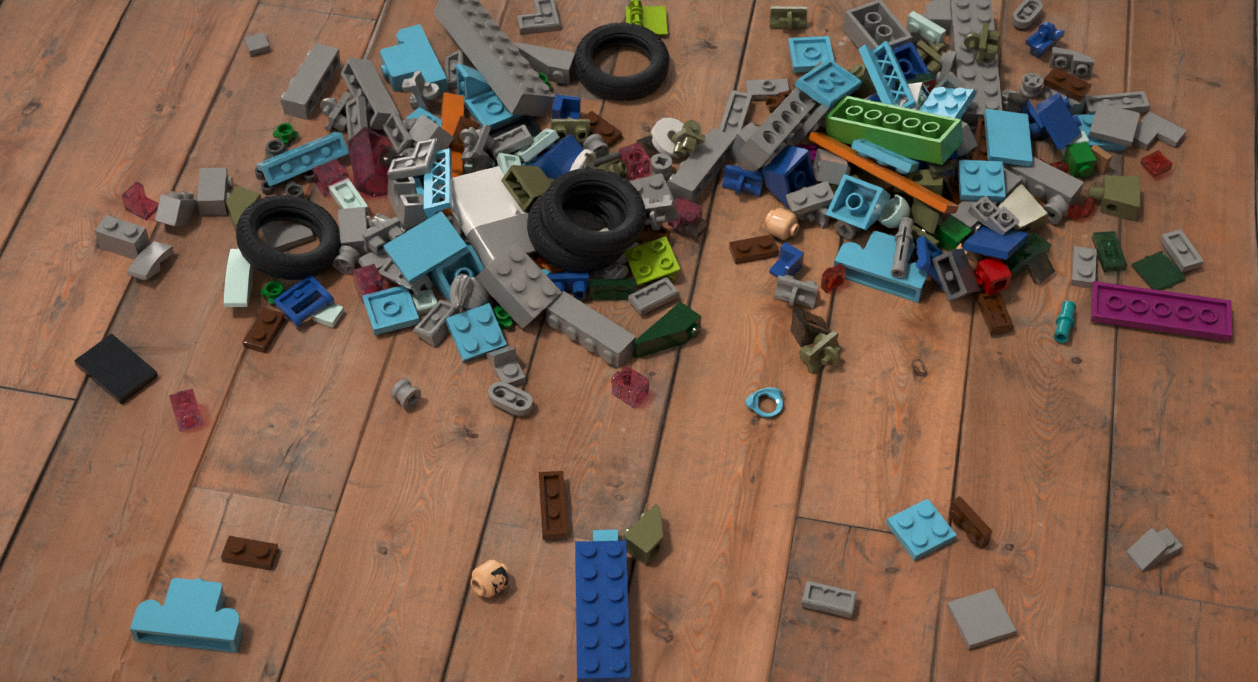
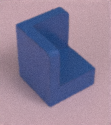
(566, 107)
(789, 261)

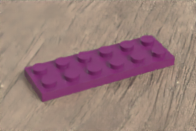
(1161, 311)

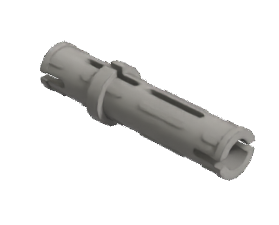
(899, 266)

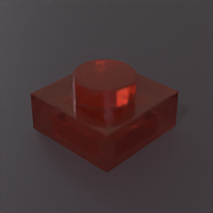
(1156, 163)
(833, 277)

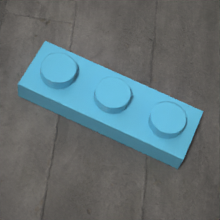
(884, 156)

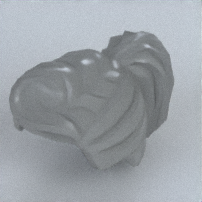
(468, 293)

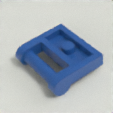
(926, 252)
(300, 296)

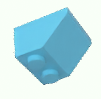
(858, 202)
(463, 263)

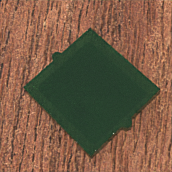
(1158, 271)

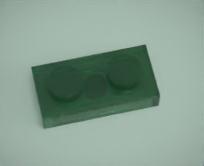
(1109, 251)
(611, 289)

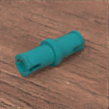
(1065, 321)

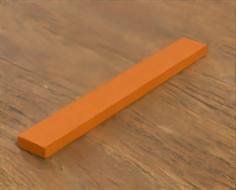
(451, 110)
(884, 173)

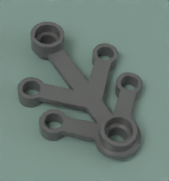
(274, 148)

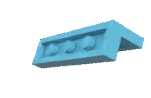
(877, 70)
(303, 158)
(432, 182)

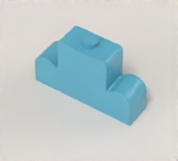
(411, 55)
(874, 266)
(189, 618)

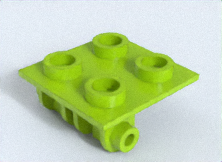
(647, 16)
(652, 261)

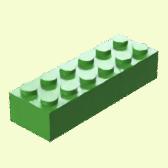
(896, 128)

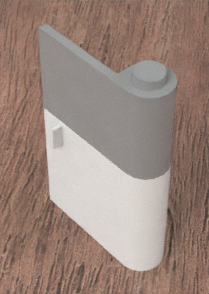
(488, 214)

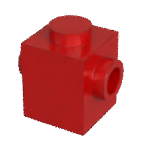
(993, 275)

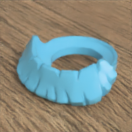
(774, 393)

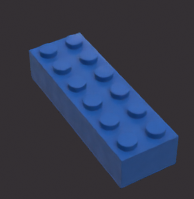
(602, 612)

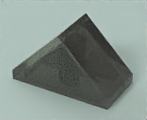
(807, 326)

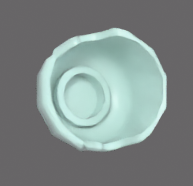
(894, 211)

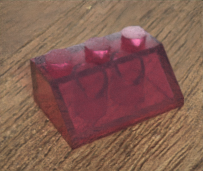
(364, 152)

